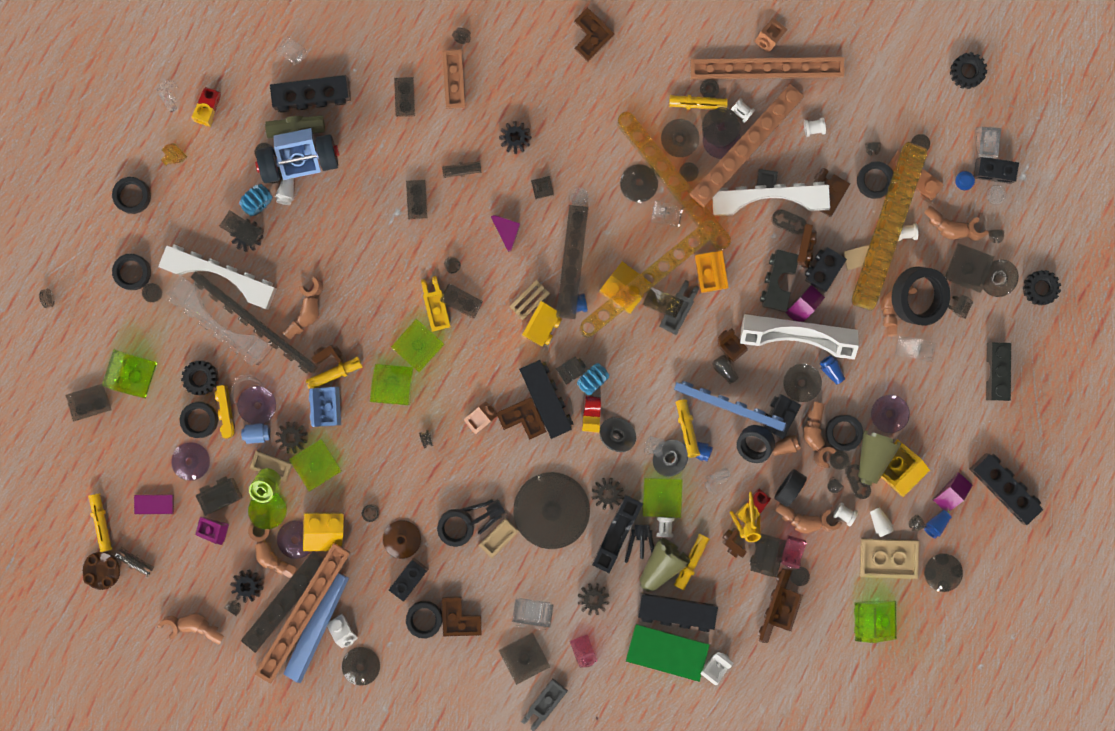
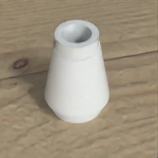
(285, 192)
(881, 522)

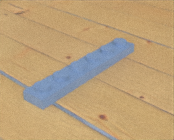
(738, 408)

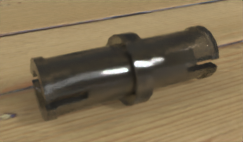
(461, 169)
(134, 562)

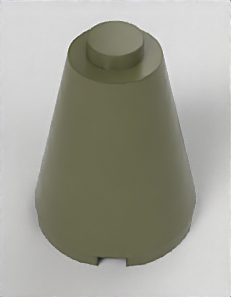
(875, 456)
(662, 565)

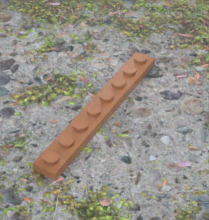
(767, 68)
(746, 145)
(302, 613)

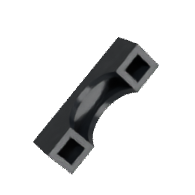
(616, 533)

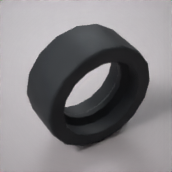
(861, 179)
(116, 192)
(131, 286)
(844, 418)
(184, 420)
(761, 433)
(790, 488)
(441, 530)
(438, 622)

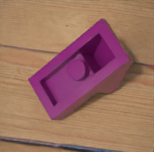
(212, 530)

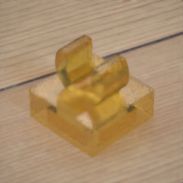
(173, 154)

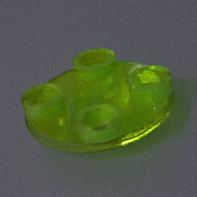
(267, 514)

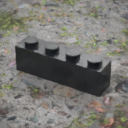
(545, 398)
(677, 611)

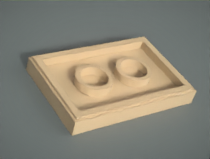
(889, 558)

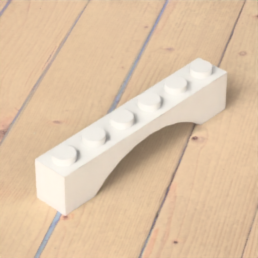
(811, 197)
(181, 263)
(835, 340)

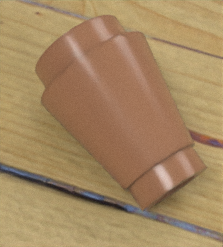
(787, 445)

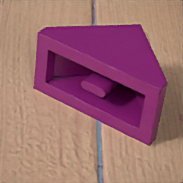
(507, 230)
(805, 304)
(953, 493)

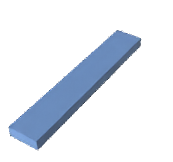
(314, 630)

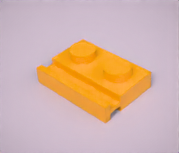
(711, 271)

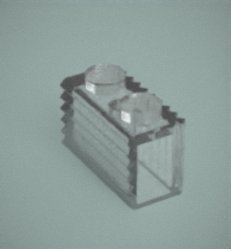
(532, 613)

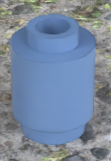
(255, 433)

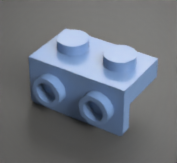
(325, 406)

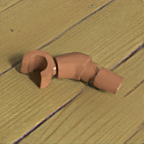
(954, 230)
(309, 311)
(889, 313)
(813, 435)
(806, 524)
(266, 556)
(192, 623)

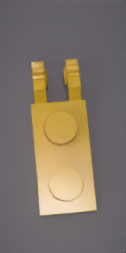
(435, 309)
(225, 411)

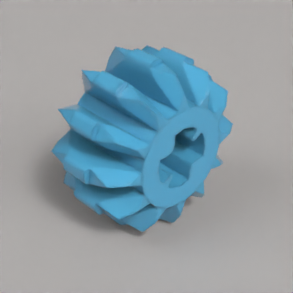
(255, 200)
(593, 379)

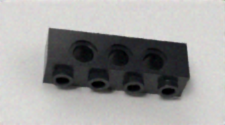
(281, 90)
(982, 471)

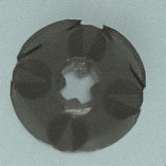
(722, 137)

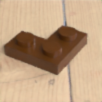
(596, 34)
(524, 413)
(454, 623)

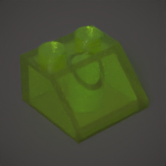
(129, 373)
(391, 384)
(875, 621)

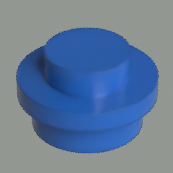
(964, 180)

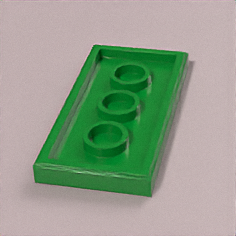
(667, 652)

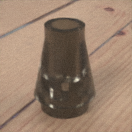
(725, 369)

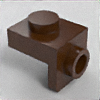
(731, 345)
(322, 354)
(734, 549)

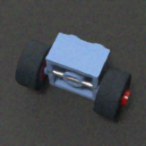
(296, 156)

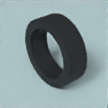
(940, 301)

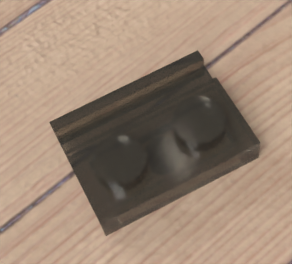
(88, 402)

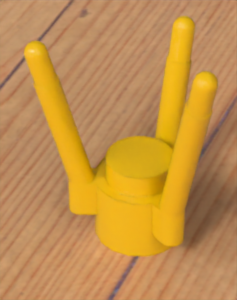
(752, 529)

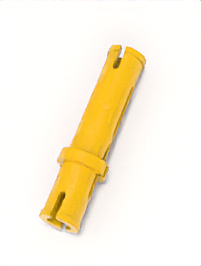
(696, 102)
(334, 373)
(685, 420)
(98, 515)
(694, 556)

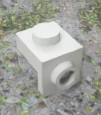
(341, 631)
(716, 667)

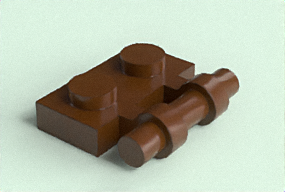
(837, 189)
(808, 241)

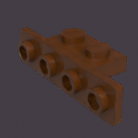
(782, 607)

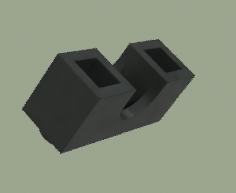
(774, 296)
(999, 382)

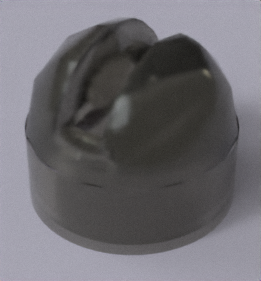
(873, 146)
(997, 234)
(452, 265)
(834, 486)
(917, 523)
(233, 607)

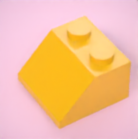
(619, 279)
(542, 324)
(904, 470)
(322, 530)

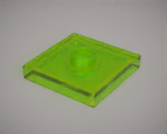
(417, 345)
(315, 465)
(662, 497)

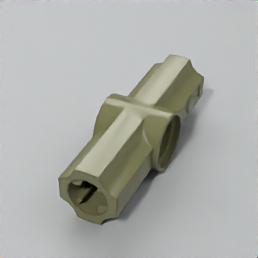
(293, 124)

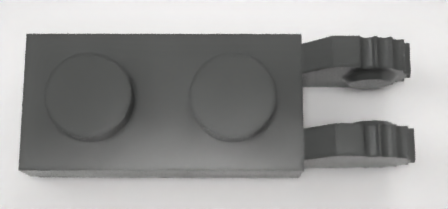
(673, 325)
(545, 703)

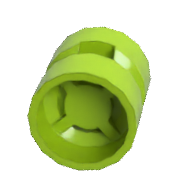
(264, 485)

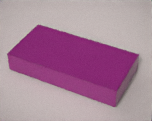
(153, 504)

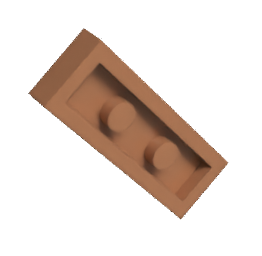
(453, 79)
(927, 184)

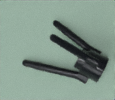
(493, 510)
(642, 533)

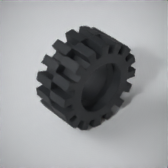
(960, 79)
(1052, 282)
(188, 377)

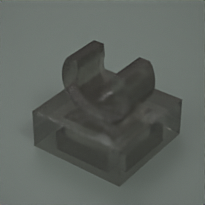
(542, 187)
(963, 306)

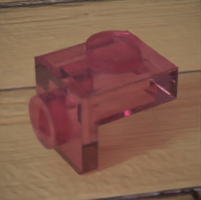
(793, 552)
(583, 651)

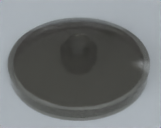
(551, 510)

